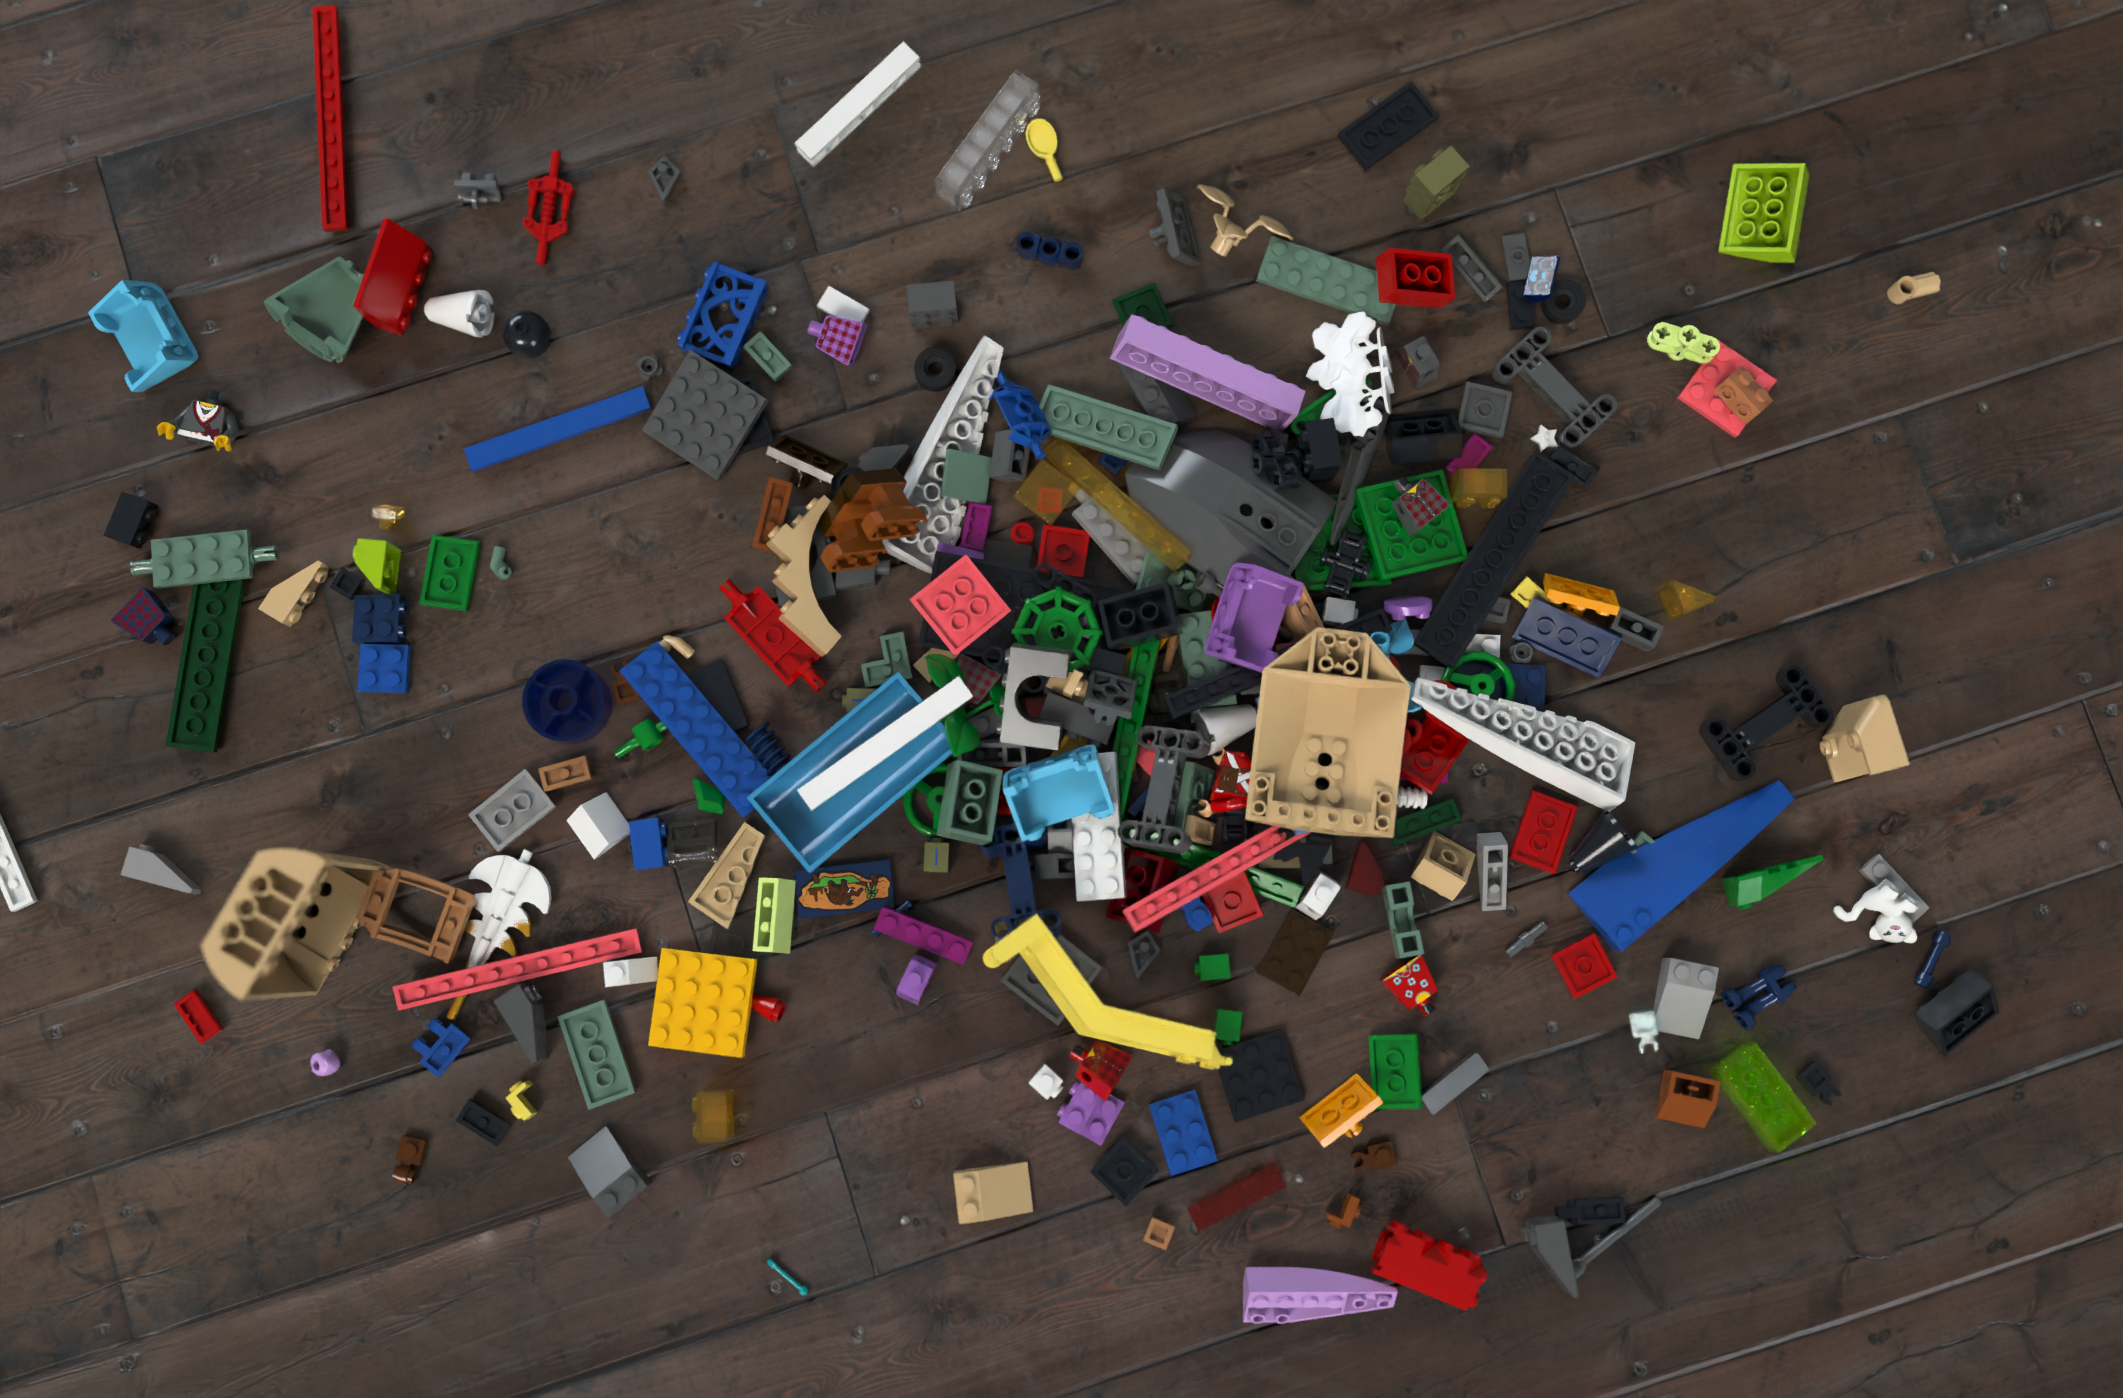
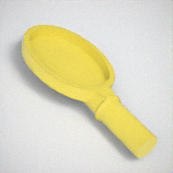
(1044, 144)

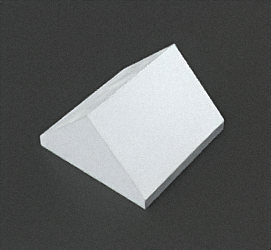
(599, 824)

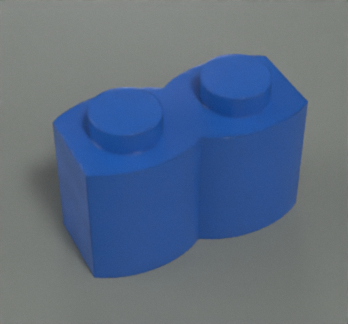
(1196, 914)

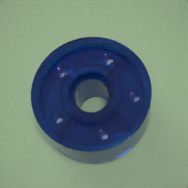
(583, 718)

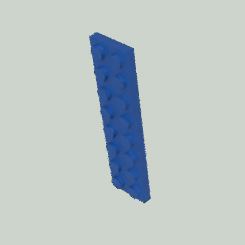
(696, 726)

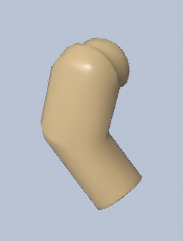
(678, 643)

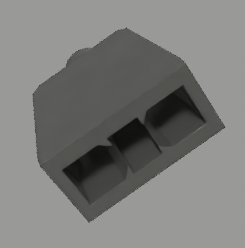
(861, 578)

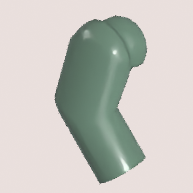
(497, 564)

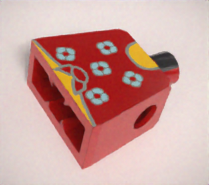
(1412, 984)

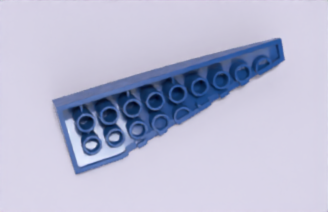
(1642, 887)

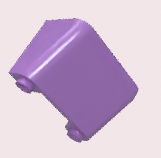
(1250, 615)

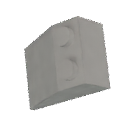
(1684, 996)

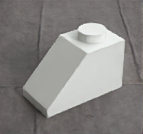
(631, 971)

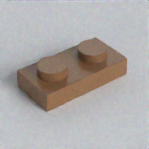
(565, 773)

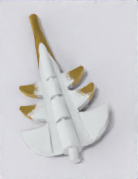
(511, 884)

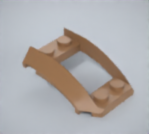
(450, 925)

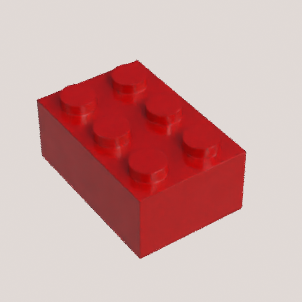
(1415, 278)

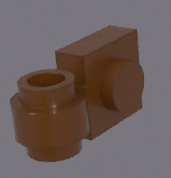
(410, 1152)

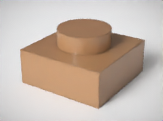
(1158, 1233)

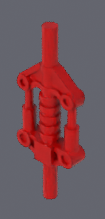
(551, 187)

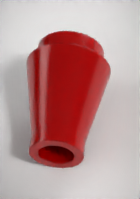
(768, 1007)

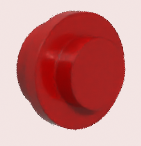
(1022, 533)

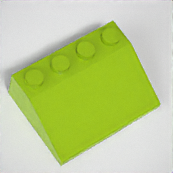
(1764, 211)

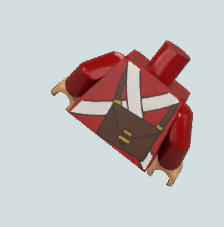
(1230, 784)

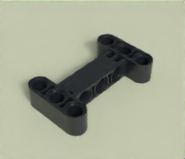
(1056, 577)
(1766, 722)

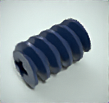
(767, 749)

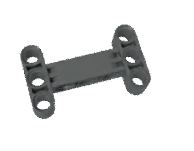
(1554, 388)
(1164, 789)

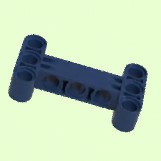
(1018, 881)

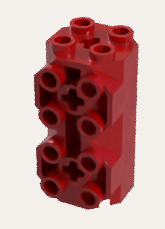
(1428, 1266)

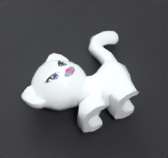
(1892, 923)

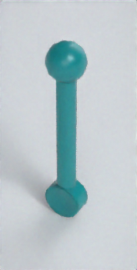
(803, 1290)

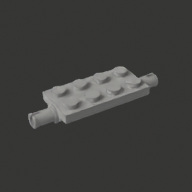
(1111, 536)

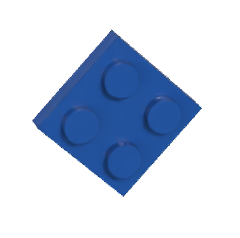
(384, 668)

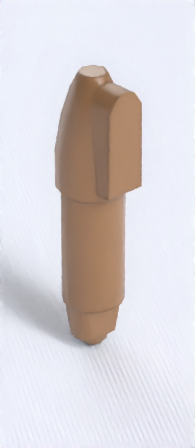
(1172, 646)

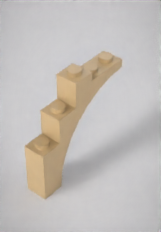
(803, 613)

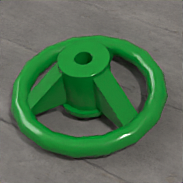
(1482, 682)
(934, 802)

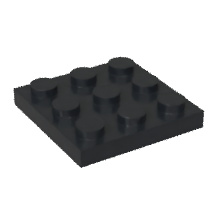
(1259, 1076)

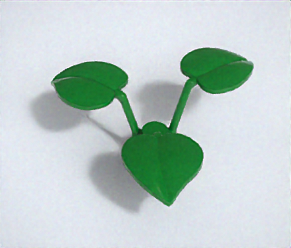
(960, 734)

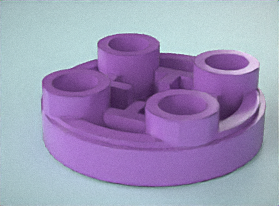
(1405, 606)

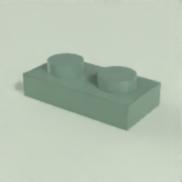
(767, 356)

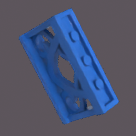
(731, 347)

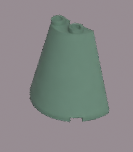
(321, 309)

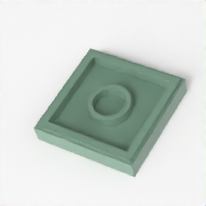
(966, 476)

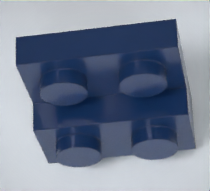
(379, 619)

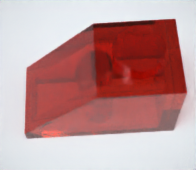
(1364, 873)

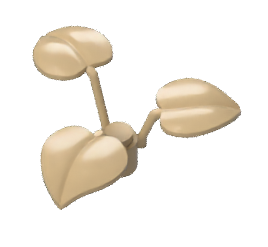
(1228, 231)

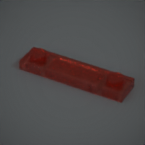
(1236, 1197)

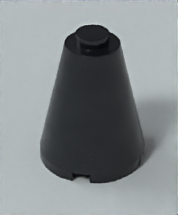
(1601, 844)

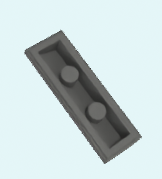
(1473, 268)
(1454, 1082)

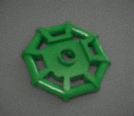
(1060, 616)

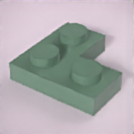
(894, 661)

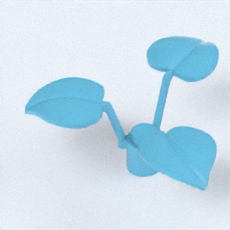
(1397, 643)

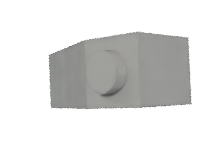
(157, 869)
(1492, 870)

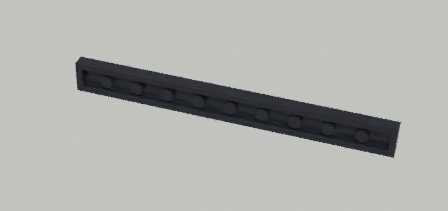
(1241, 678)

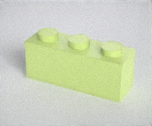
(774, 915)

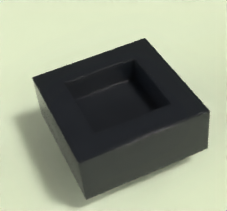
(347, 584)

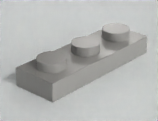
(1878, 870)

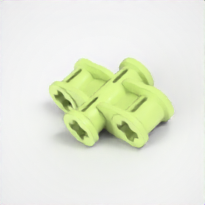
(1690, 346)

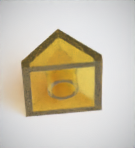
(1681, 599)

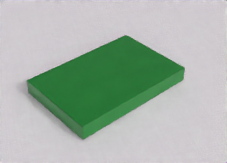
(450, 573)
(1396, 1070)

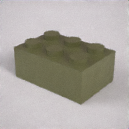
(1435, 182)

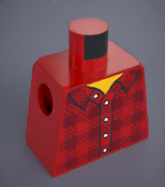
(1100, 1067)

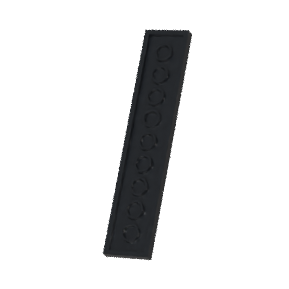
(1493, 560)

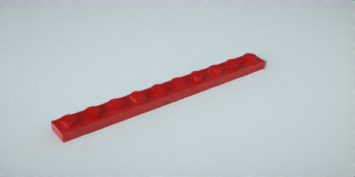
(330, 118)

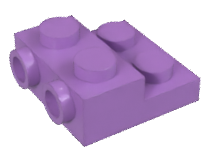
(1089, 1113)

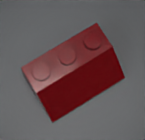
(1143, 877)

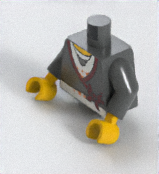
(204, 423)

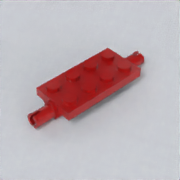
(757, 622)

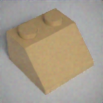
(1443, 866)

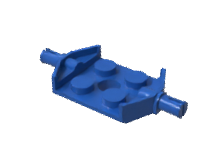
(1022, 415)

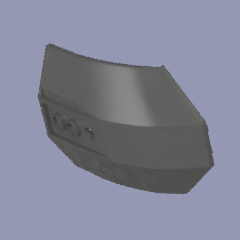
(1201, 498)

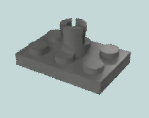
(1175, 228)

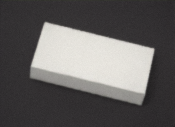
(841, 306)

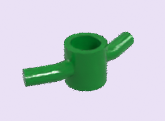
(646, 735)

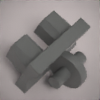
(478, 191)

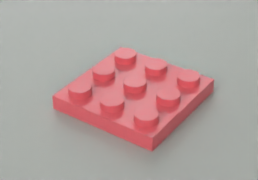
(1700, 392)
(960, 605)

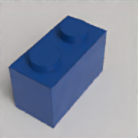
(648, 843)

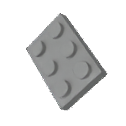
(512, 810)

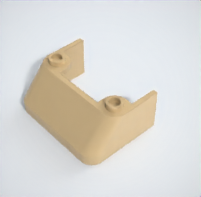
(1863, 740)

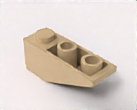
(289, 597)

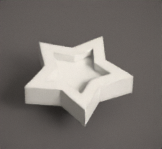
(1545, 438)

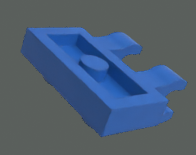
(445, 1050)

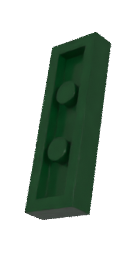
(1425, 821)

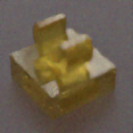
(388, 515)

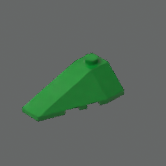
(1758, 884)

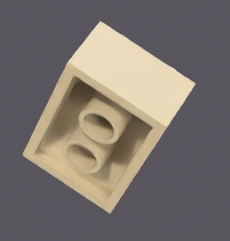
(992, 1192)

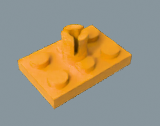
(1580, 595)
(1341, 1111)

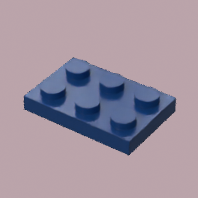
(1183, 1132)

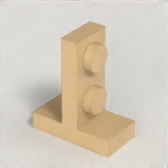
(1072, 687)

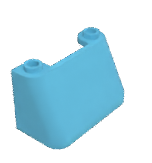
(146, 331)
(1057, 790)

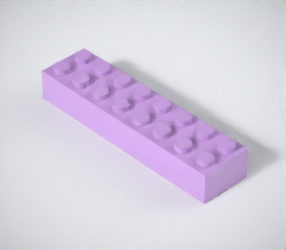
(1207, 373)

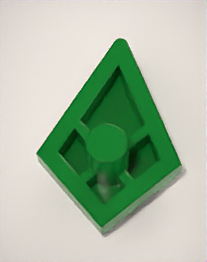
(708, 797)

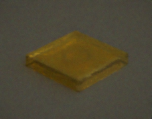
(1046, 492)

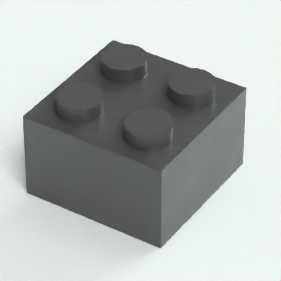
(932, 304)

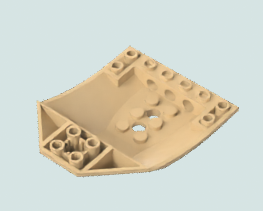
(1336, 699)

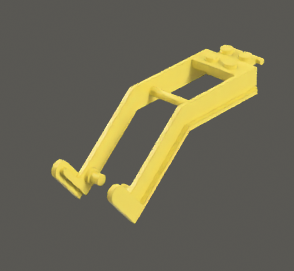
(1087, 1012)

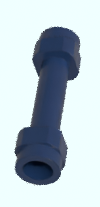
(1941, 941)

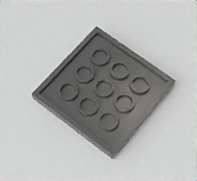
(705, 415)

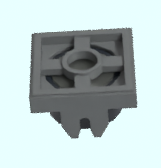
(1109, 696)

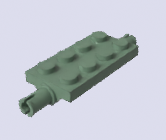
(203, 559)

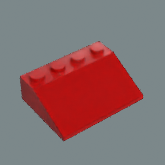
(393, 278)

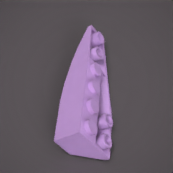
(1309, 1294)

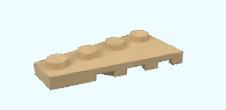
(726, 881)

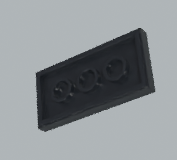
(1388, 126)

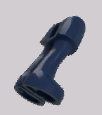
(1774, 994)

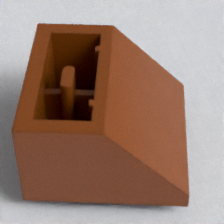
(1687, 1098)

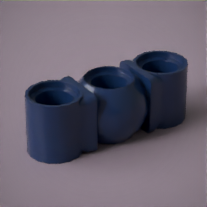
(1041, 244)

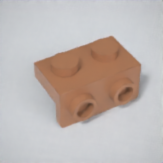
(1743, 395)

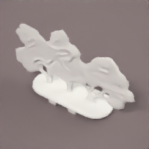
(1346, 371)

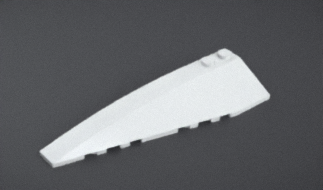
(957, 428)
(1557, 749)

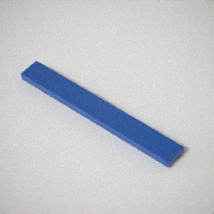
(557, 429)

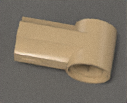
(1913, 287)

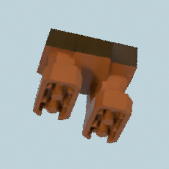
(862, 514)

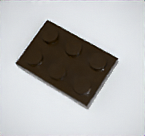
(1295, 952)

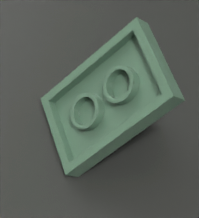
(1181, 580)
(1194, 787)

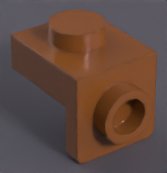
(1350, 1210)

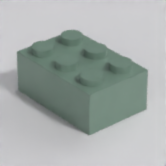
(969, 802)

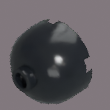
(526, 334)

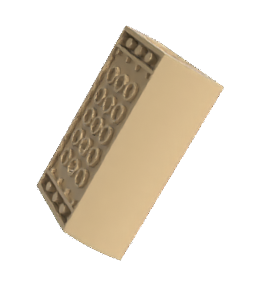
(256, 936)

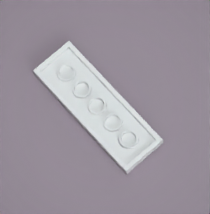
(1098, 846)

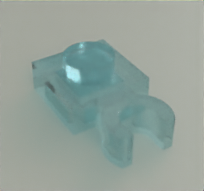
(1644, 1026)

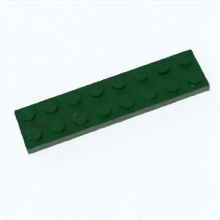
(205, 666)

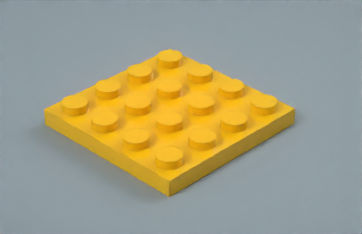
(702, 1002)

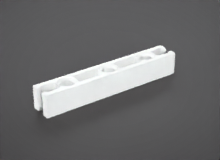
(858, 104)

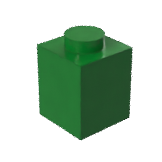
(1212, 967)
(1227, 1026)

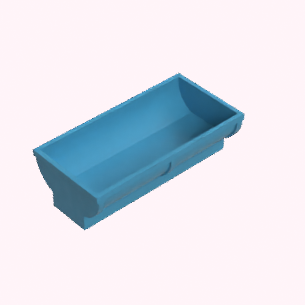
(821, 832)

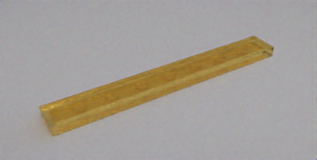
(1117, 504)

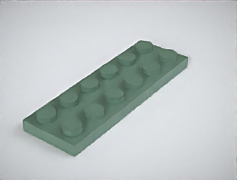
(1323, 279)
(1107, 427)

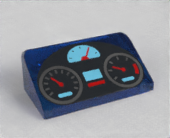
(1541, 278)

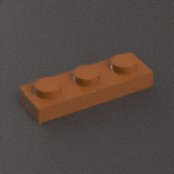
(772, 511)

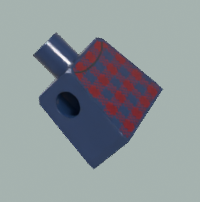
(146, 618)

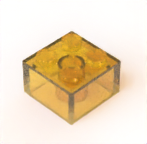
(1478, 486)
(714, 1115)

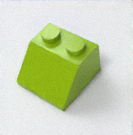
(379, 563)

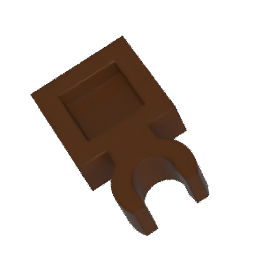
(622, 690)
(1379, 1156)

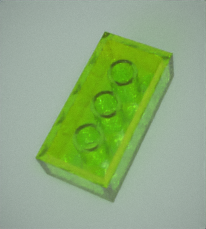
(1762, 1097)

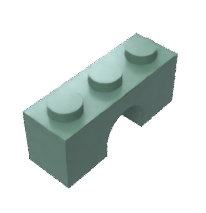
(1403, 931)

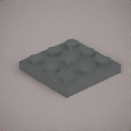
(1027, 986)

